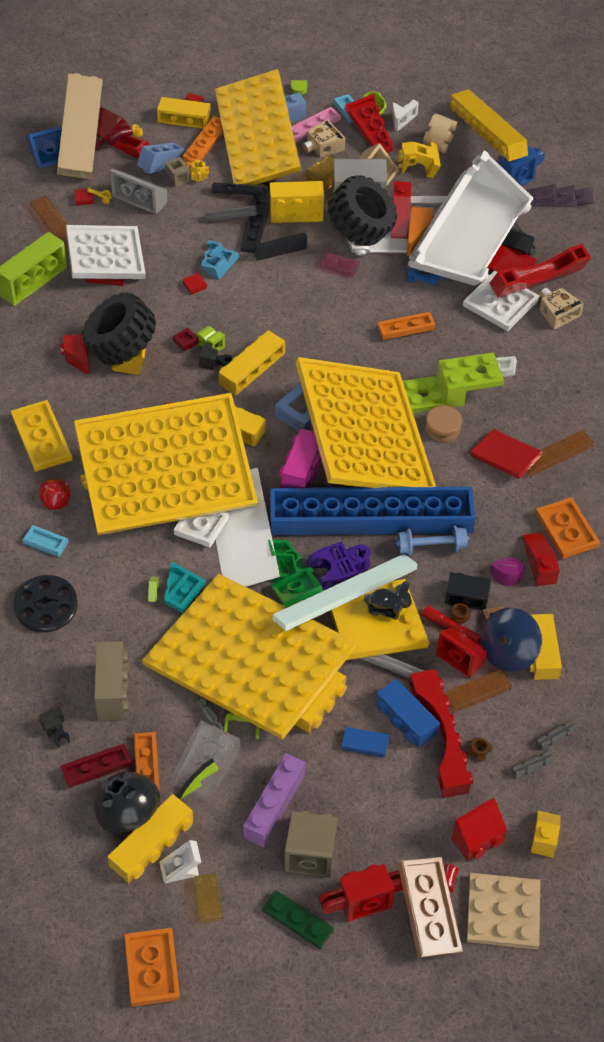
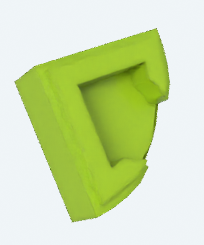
(152, 592)

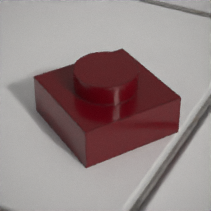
(185, 339)

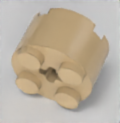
(440, 132)

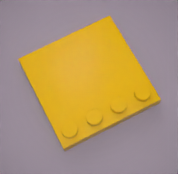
(379, 633)

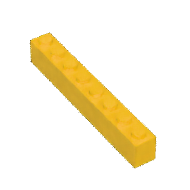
(489, 125)

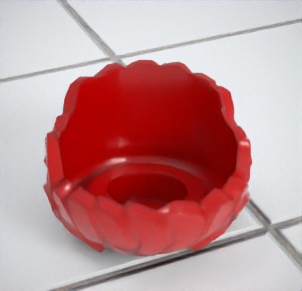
(54, 494)

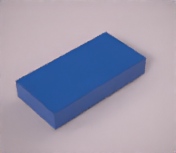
(365, 742)

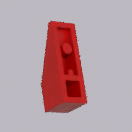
(402, 199)
(541, 559)

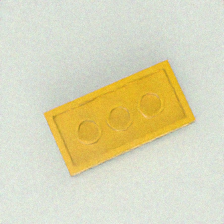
(41, 435)

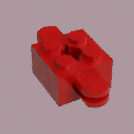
(363, 892)

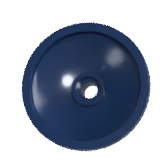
(522, 635)

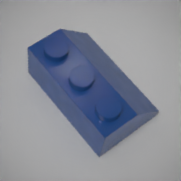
(45, 146)

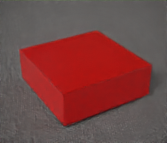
(83, 197)
(194, 283)

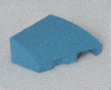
(218, 259)

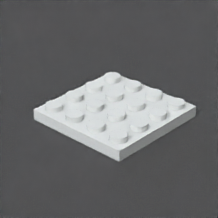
(105, 252)

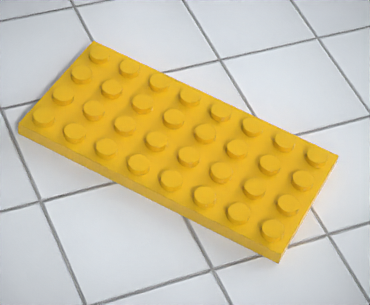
(257, 129)

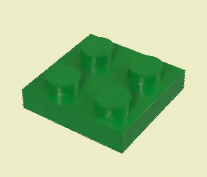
(296, 587)

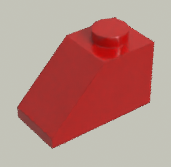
(75, 352)

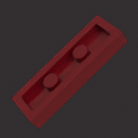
(96, 765)

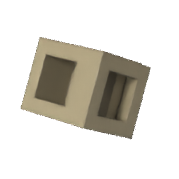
(177, 171)

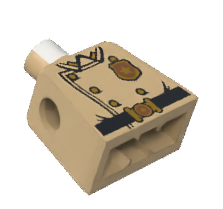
(324, 140)
(559, 307)

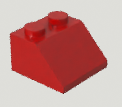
(460, 651)
(479, 830)

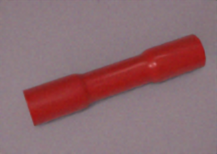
(440, 619)

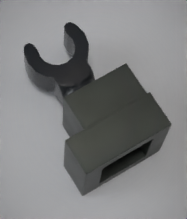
(209, 357)
(52, 724)

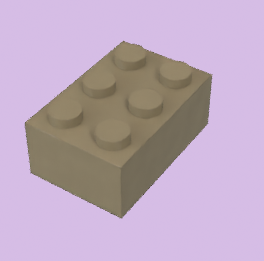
(111, 681)

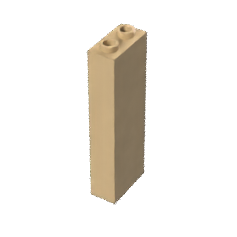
(79, 126)

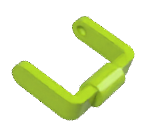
(230, 716)

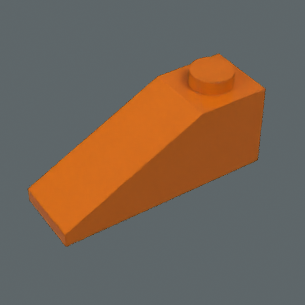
(419, 222)

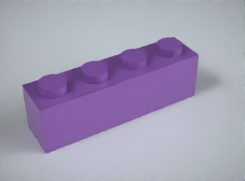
(274, 800)

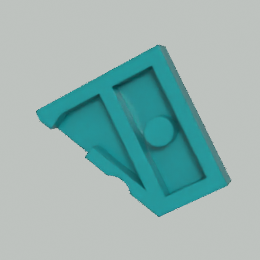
(181, 587)

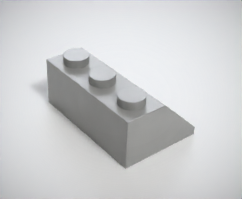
(366, 167)
(137, 191)

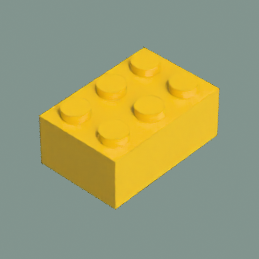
(296, 201)

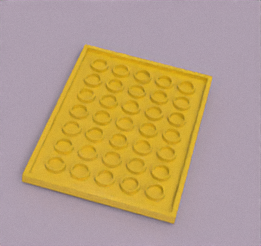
(363, 425)
(165, 463)
(246, 661)

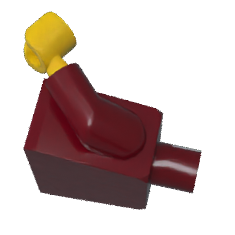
(113, 128)

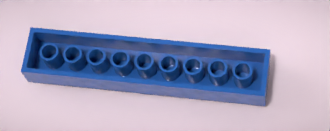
(371, 510)

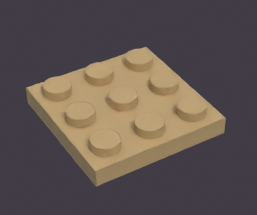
(503, 911)

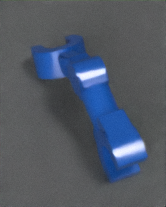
(413, 276)

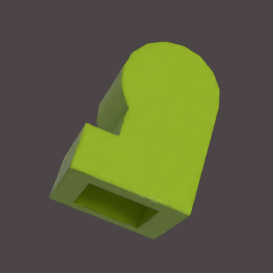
(210, 336)

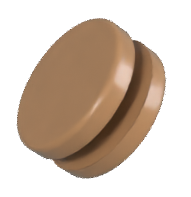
(443, 423)

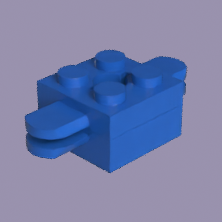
(523, 168)

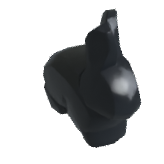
(388, 602)

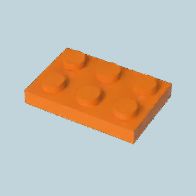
(567, 528)
(152, 967)

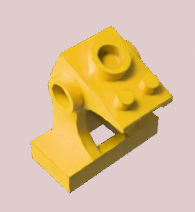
(420, 154)

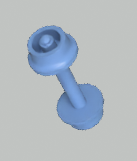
(458, 539)

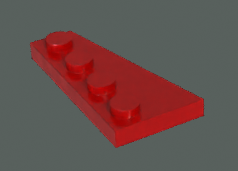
(369, 122)

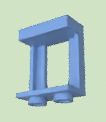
(288, 414)

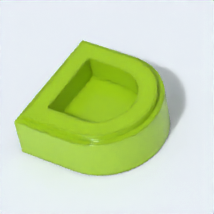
(299, 86)

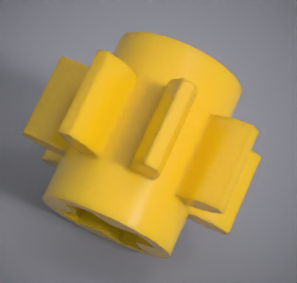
(198, 170)

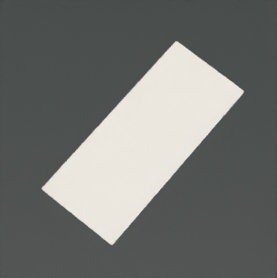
(244, 542)

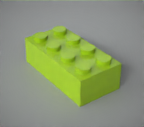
(32, 268)

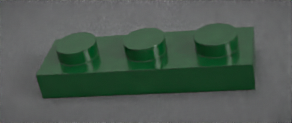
(298, 919)

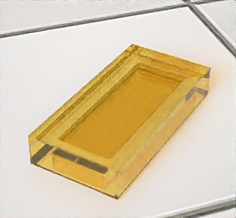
(208, 898)

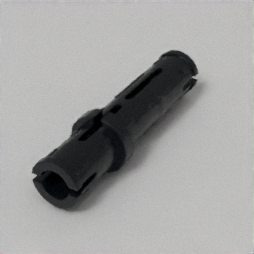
(243, 189)

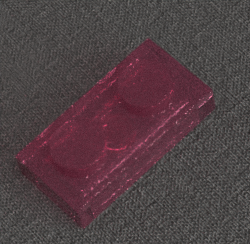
(339, 264)

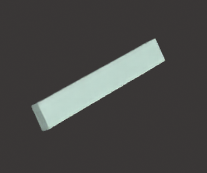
(344, 592)

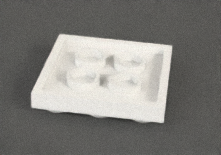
(500, 311)

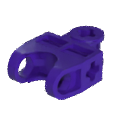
(342, 563)

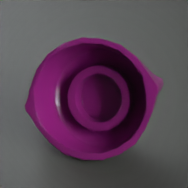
(507, 571)

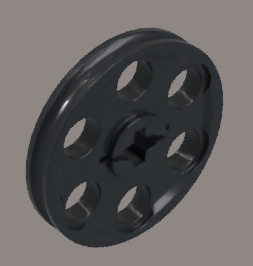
(52, 608)

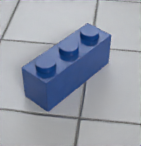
(407, 713)

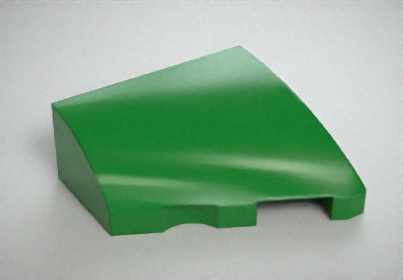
(286, 558)

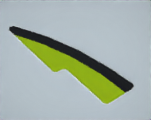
(195, 780)

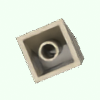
(310, 844)

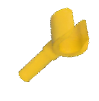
(105, 195)

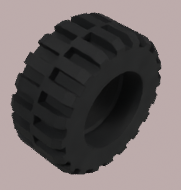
(362, 210)
(119, 328)

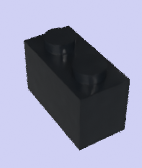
(467, 590)

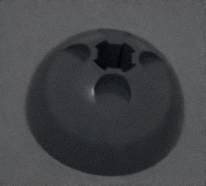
(126, 802)

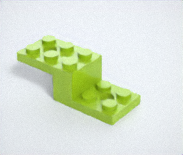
(452, 381)

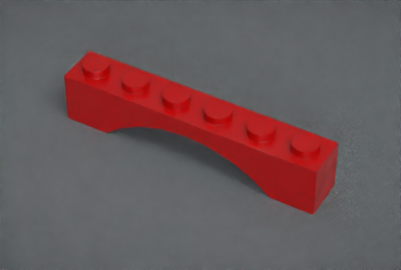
(518, 279)
(452, 773)

